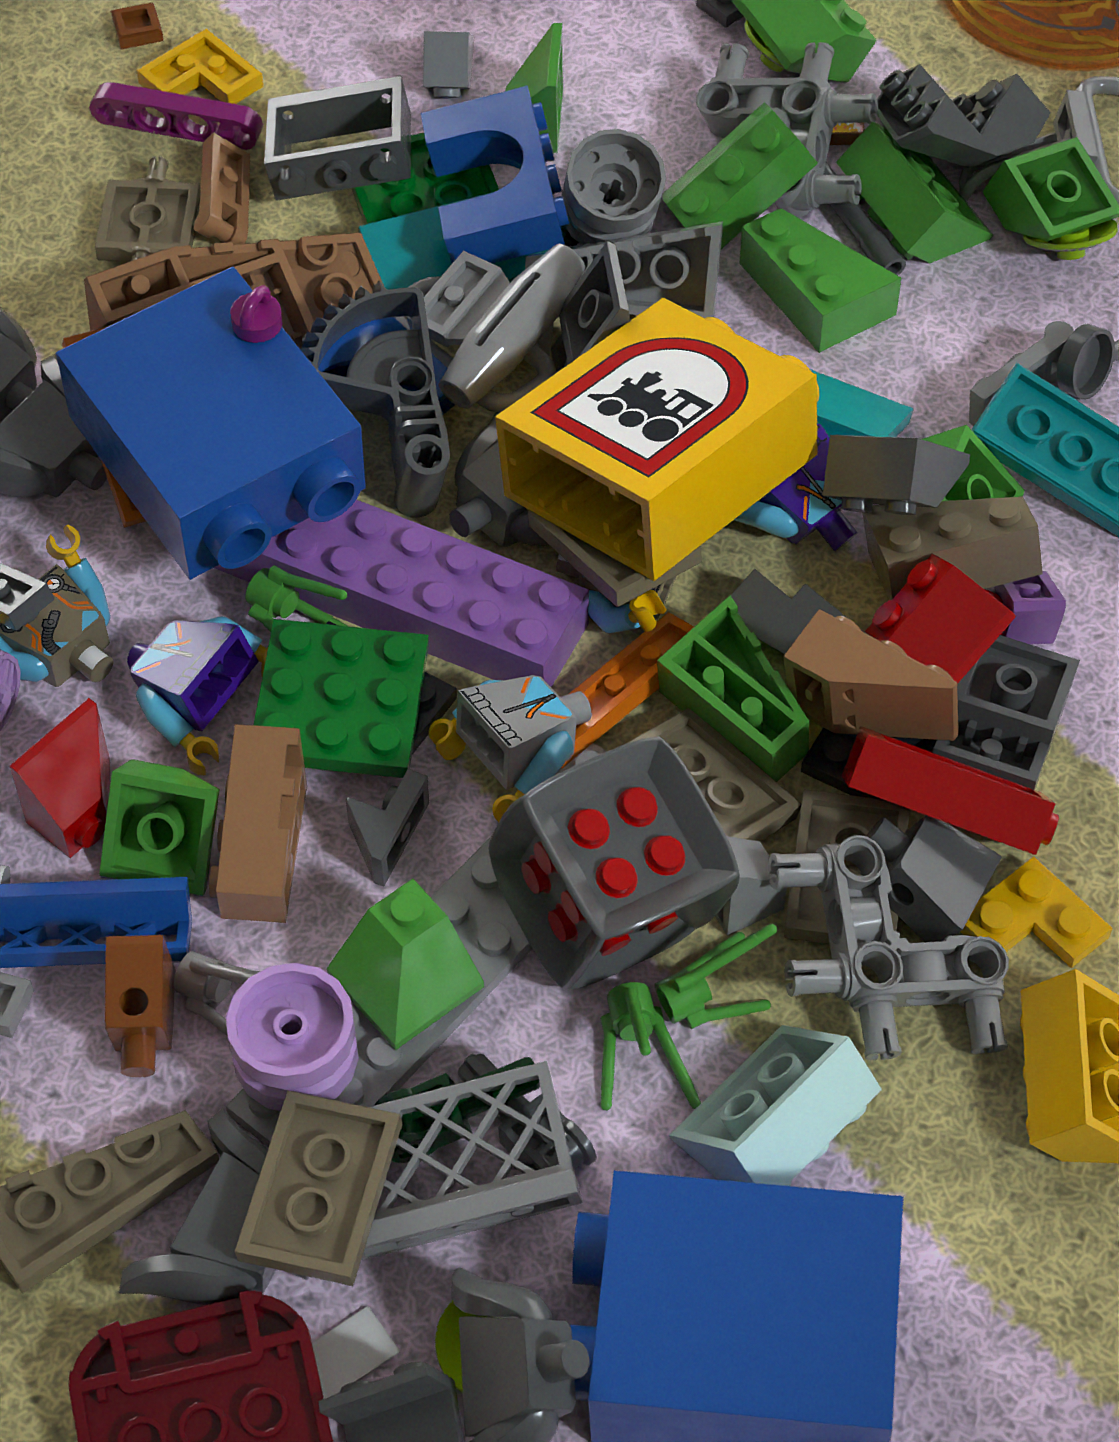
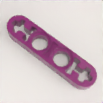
(115, 103)

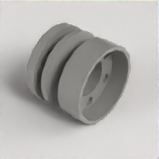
(617, 168)

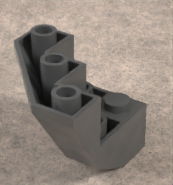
(964, 129)

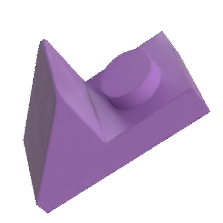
(1037, 609)

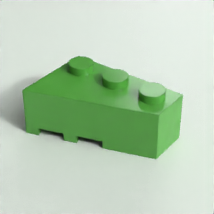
(816, 279)
(736, 691)

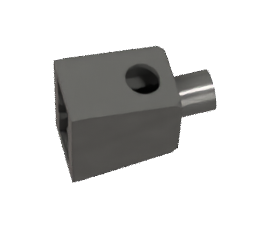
(934, 875)

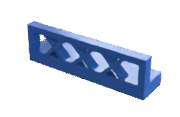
(86, 912)

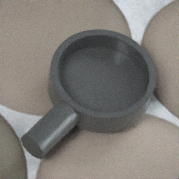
(1086, 361)

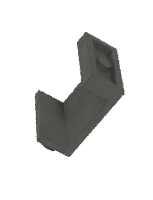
(405, 1407)

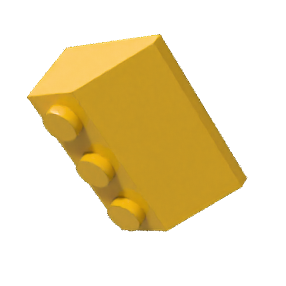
(1072, 1068)

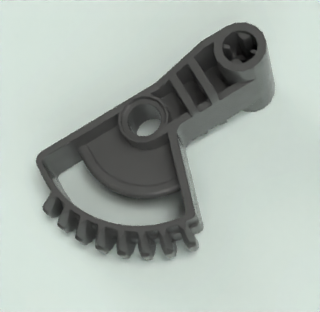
(374, 382)

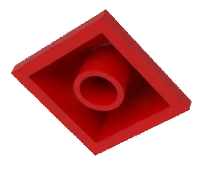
(67, 781)

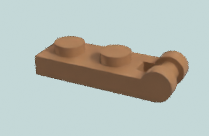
(224, 191)

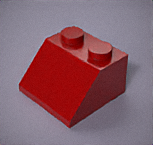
(941, 618)

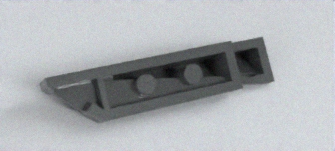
(773, 614)

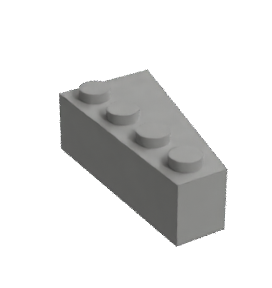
(666, 265)

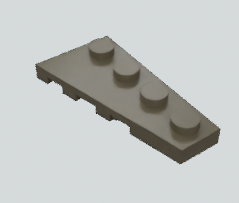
(93, 1194)

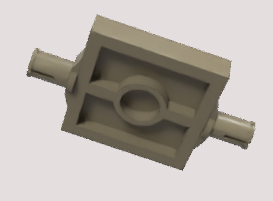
(146, 215)

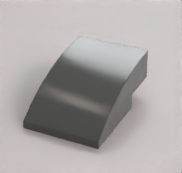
(592, 308)
(1010, 710)

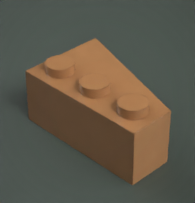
(260, 824)

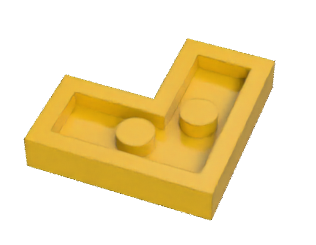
(202, 62)
(1041, 904)

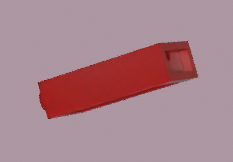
(950, 791)

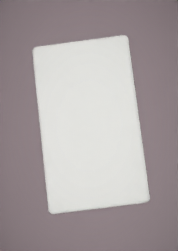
(352, 1351)

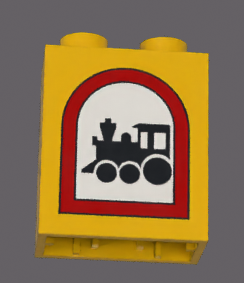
(659, 436)

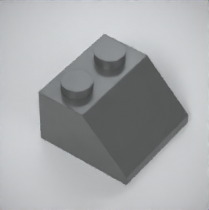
(890, 473)

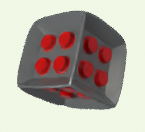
(612, 862)

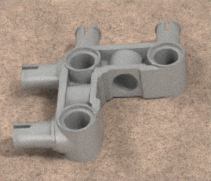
(806, 108)
(907, 972)

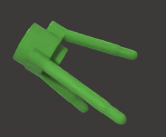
(274, 595)
(686, 991)
(635, 1019)

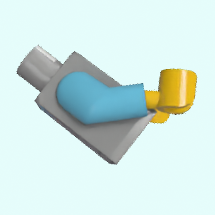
(515, 730)

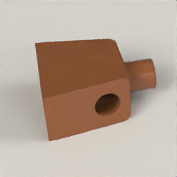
(139, 1000)

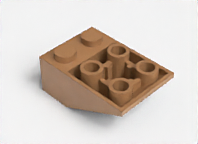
(857, 681)

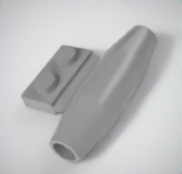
(495, 318)

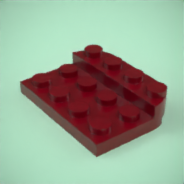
(202, 1377)

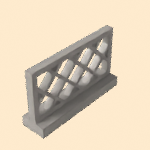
(482, 1204)

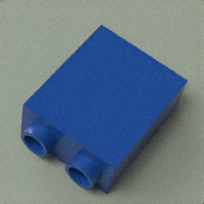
(212, 430)
(739, 1312)

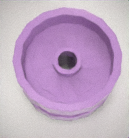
(292, 1033)

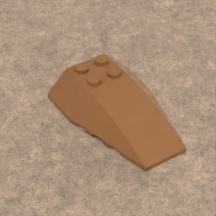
(300, 274)

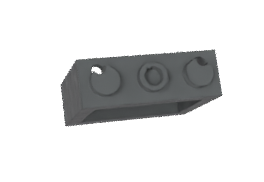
(334, 114)

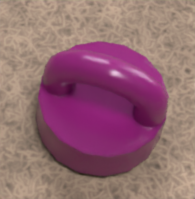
(256, 316)

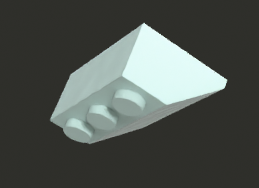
(779, 1108)

